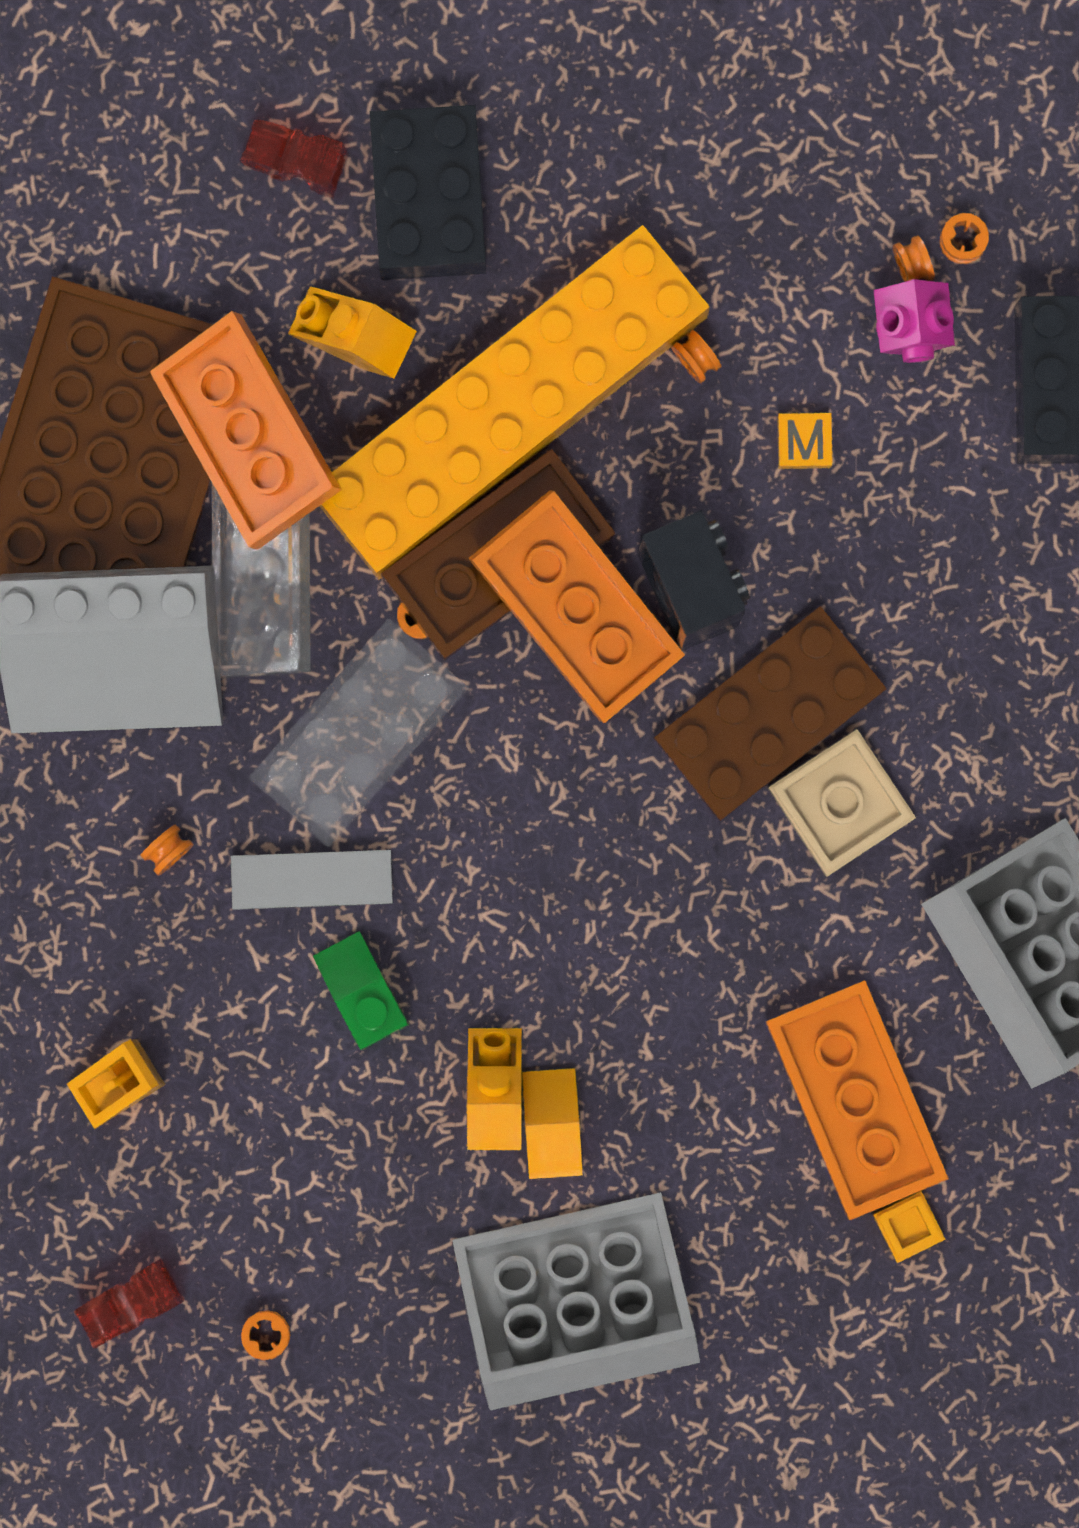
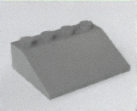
(110, 649)
(1019, 947)
(575, 1301)

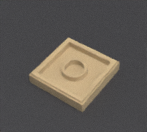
(841, 803)

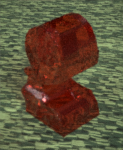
(292, 154)
(129, 1304)

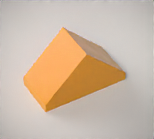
(115, 1083)
(552, 1123)

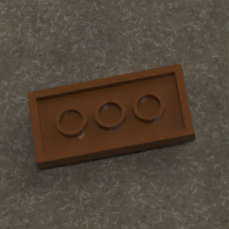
(443, 586)
(770, 713)

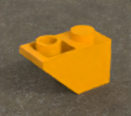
(353, 331)
(494, 1088)

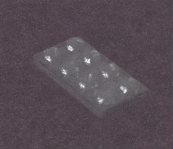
(261, 598)
(359, 733)

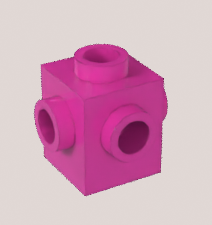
(914, 319)

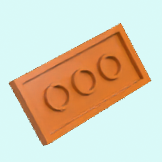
(245, 430)
(576, 606)
(856, 1100)

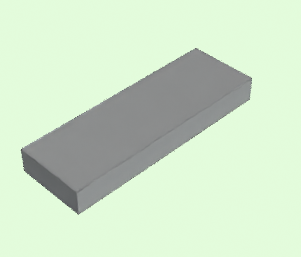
(311, 879)

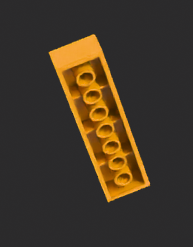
(513, 400)

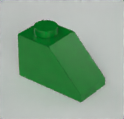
(360, 991)

